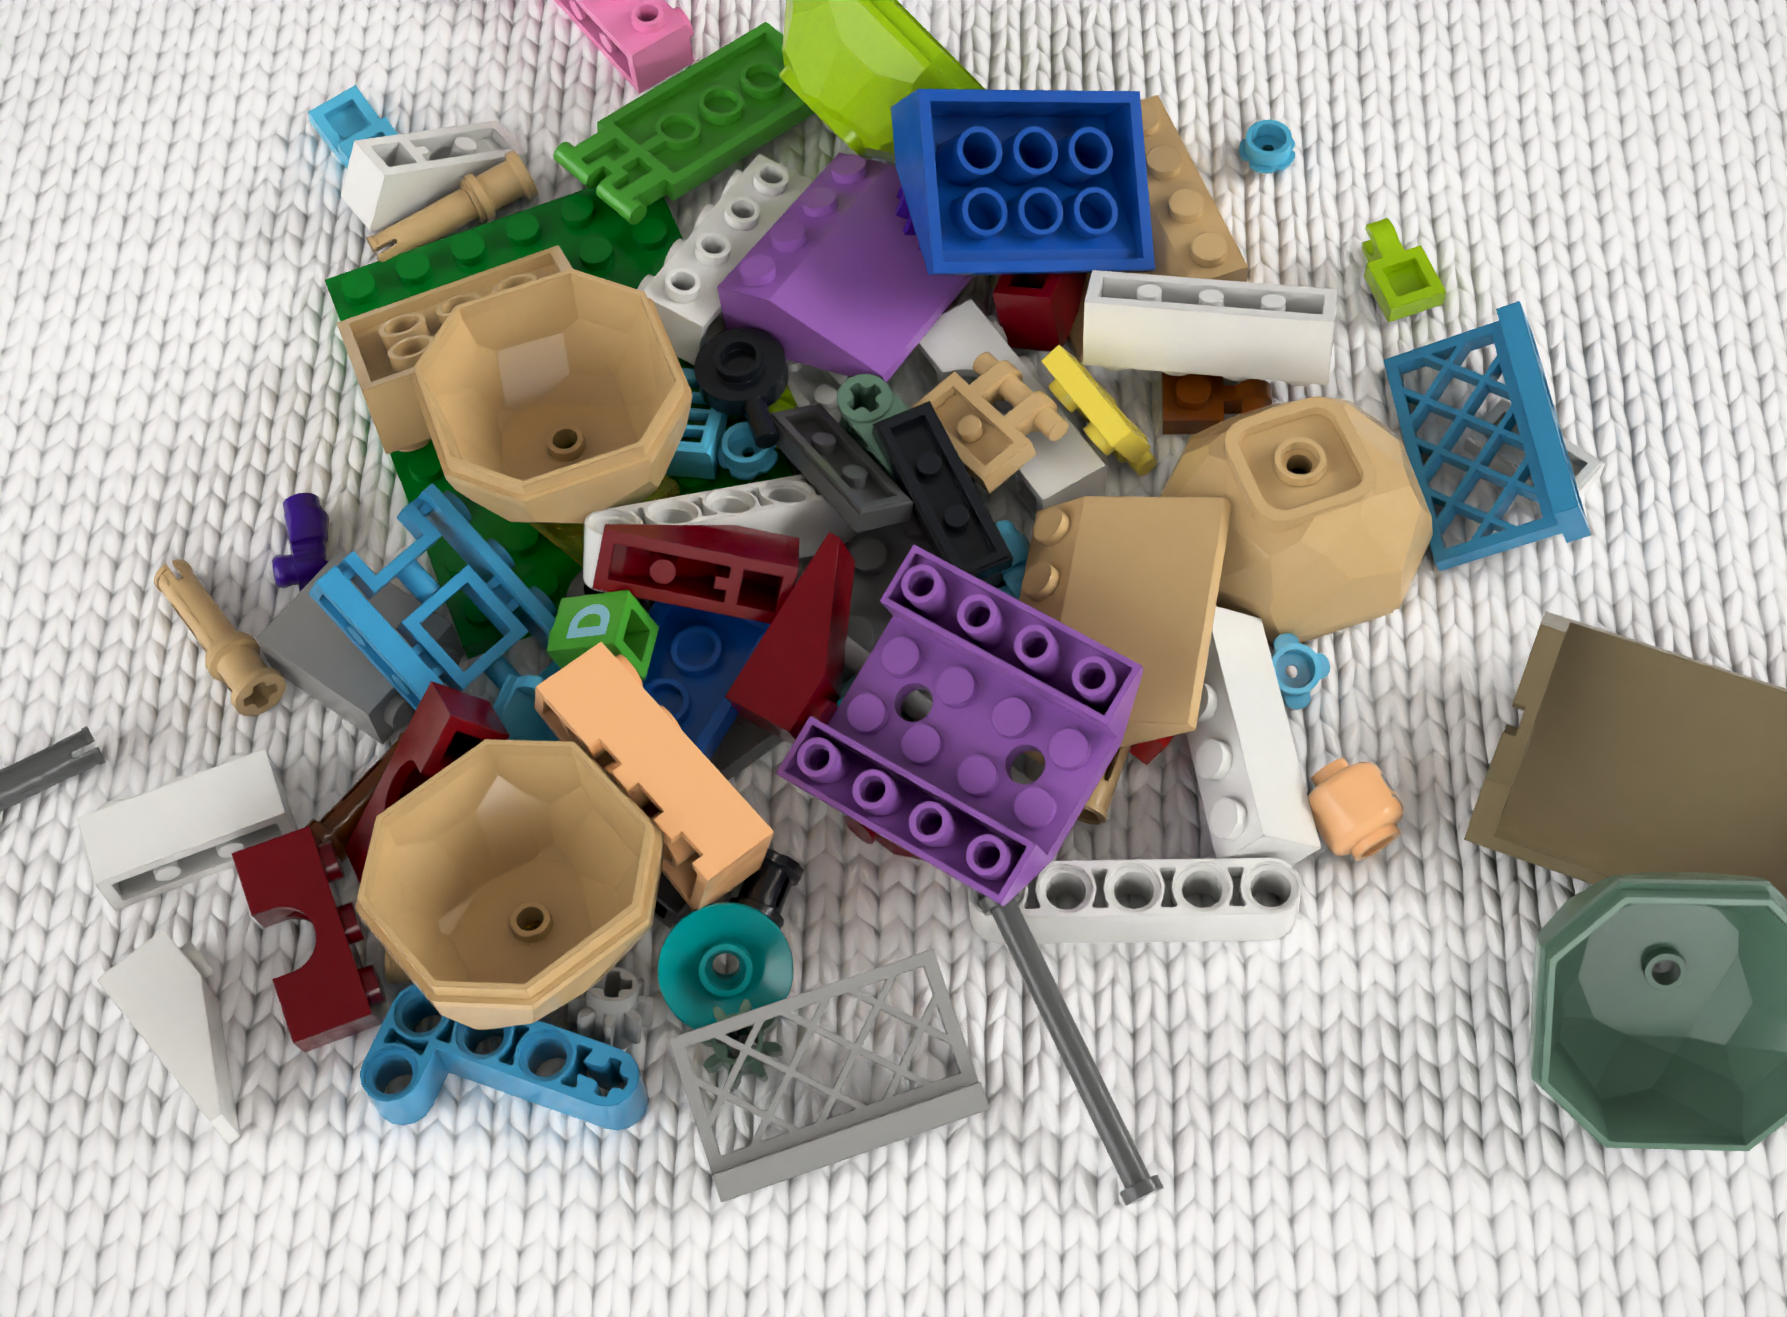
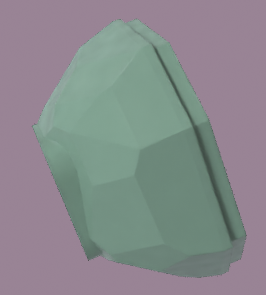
(1676, 1052)

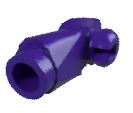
(307, 535)

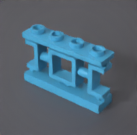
(485, 580)

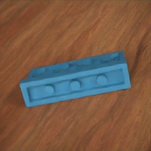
(1539, 438)

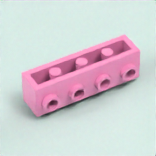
(637, 36)

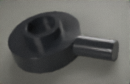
(744, 375)

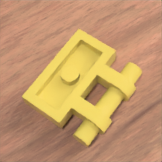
(1106, 423)

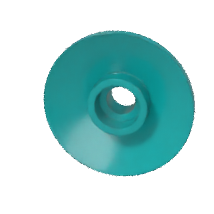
(687, 957)

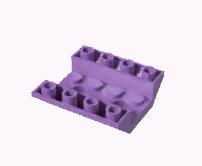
(999, 688)

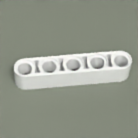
(776, 505)
(1165, 886)

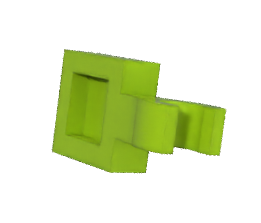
(1399, 277)

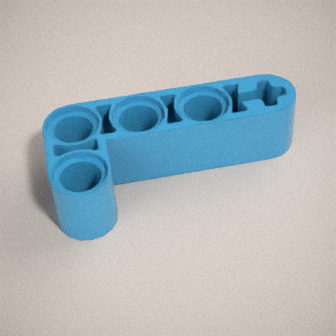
(508, 1069)

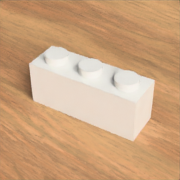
(184, 828)

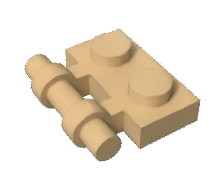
(985, 439)

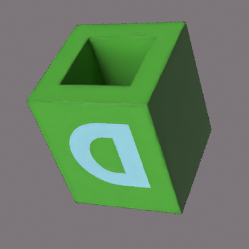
(605, 618)

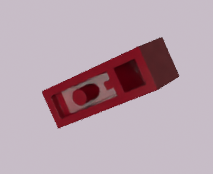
(1038, 308)
(700, 567)
(802, 653)

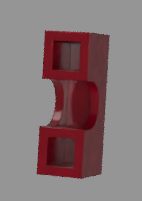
(438, 734)
(332, 990)

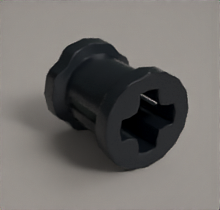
(770, 885)

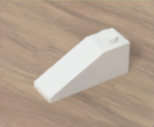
(411, 170)
(181, 1021)

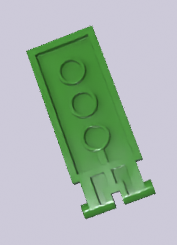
(688, 126)

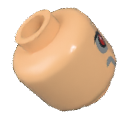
(1354, 808)

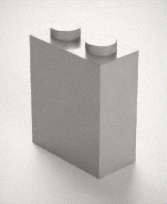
(330, 668)

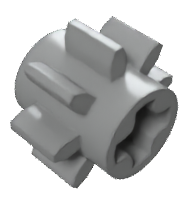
(613, 1009)

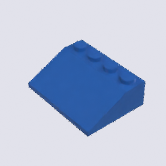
(1025, 180)

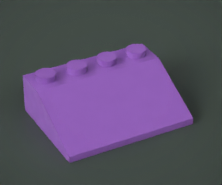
(840, 276)

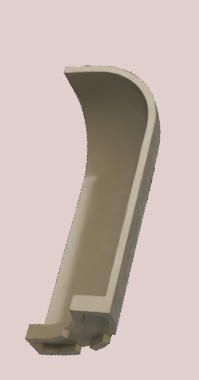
(1637, 763)

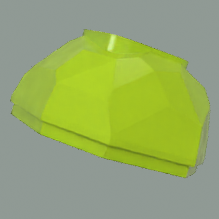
(858, 62)

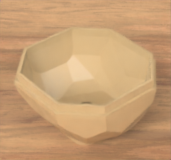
(548, 372)
(1317, 544)
(502, 844)

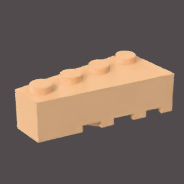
(706, 824)

